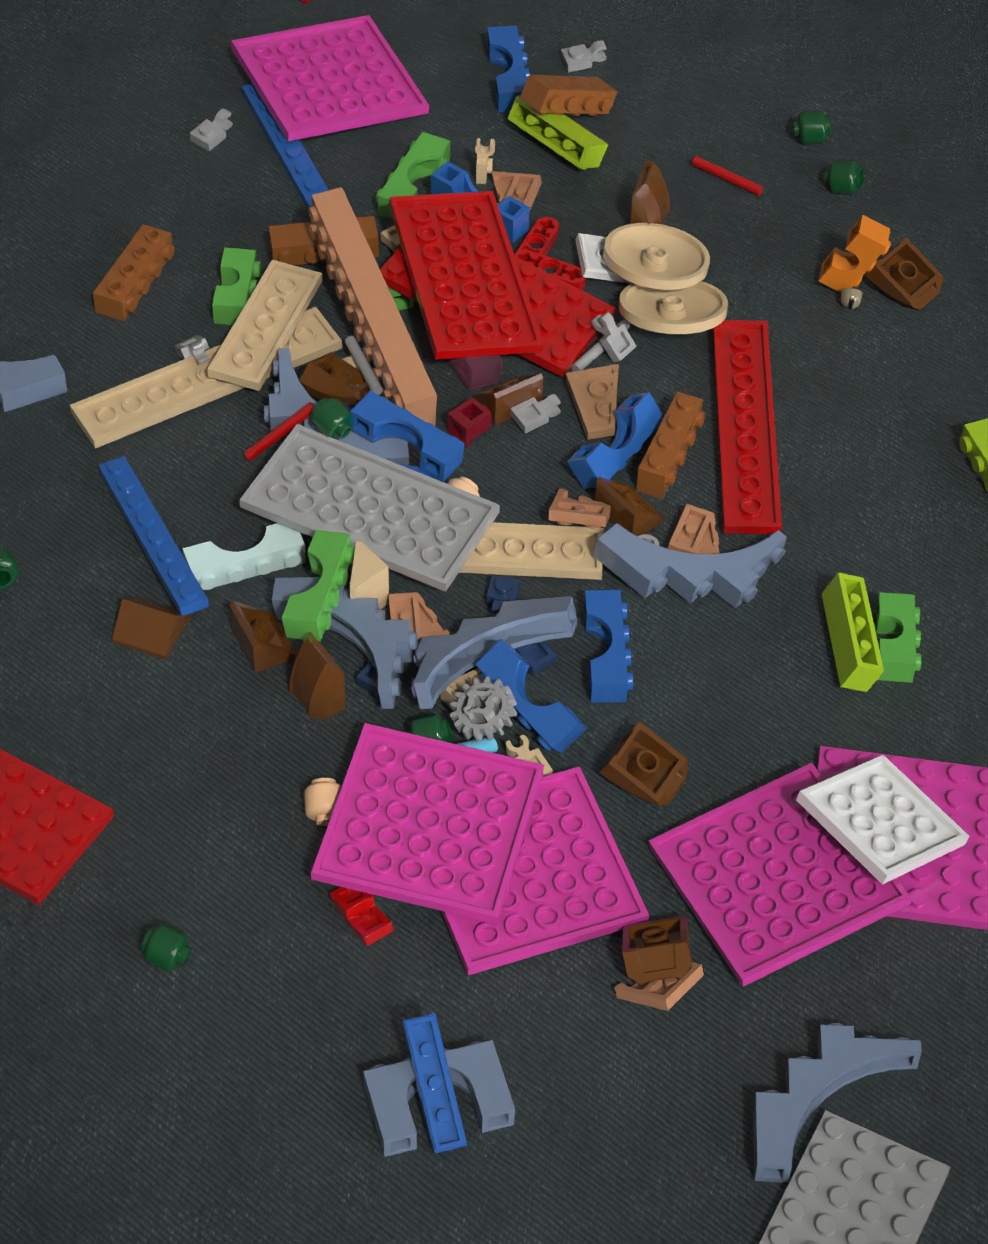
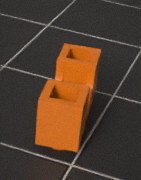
(866, 243)

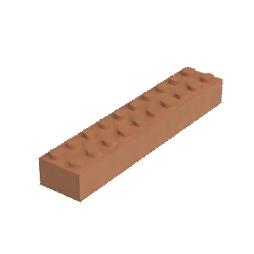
(370, 305)

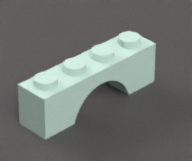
(215, 567)

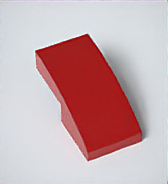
(361, 914)

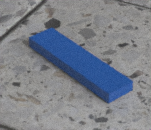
(434, 1083)

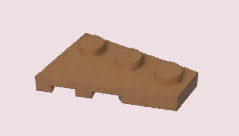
(595, 399)

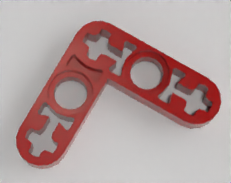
(537, 257)

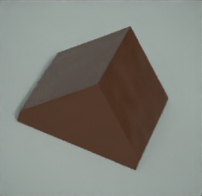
(509, 394)
(627, 507)
(148, 626)
(260, 636)

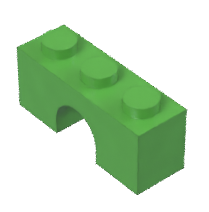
(238, 280)
(898, 617)

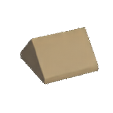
(369, 576)

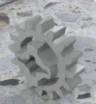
(483, 709)

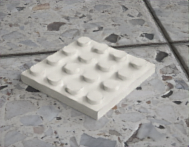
(882, 819)

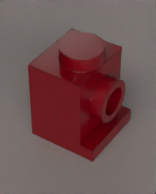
(469, 421)

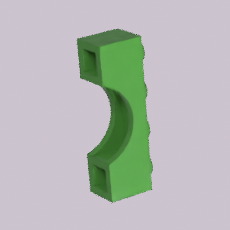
(422, 160)
(311, 611)

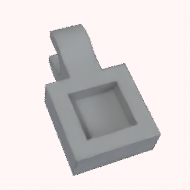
(581, 58)
(210, 133)
(616, 337)
(193, 347)
(534, 414)

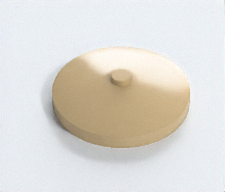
(656, 256)
(676, 310)

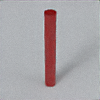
(727, 175)
(279, 432)

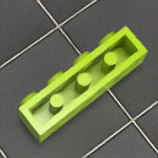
(560, 135)
(852, 632)

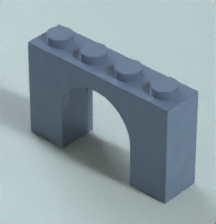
(471, 1068)

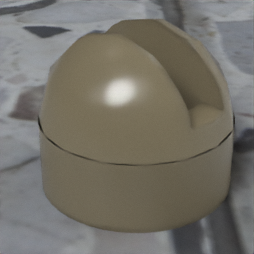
(851, 296)

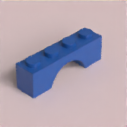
(506, 50)
(455, 180)
(380, 419)
(636, 421)
(608, 673)
(554, 722)

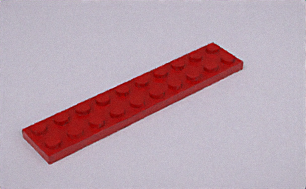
(746, 428)

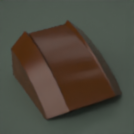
(650, 196)
(907, 276)
(334, 379)
(317, 680)
(646, 766)
(657, 949)

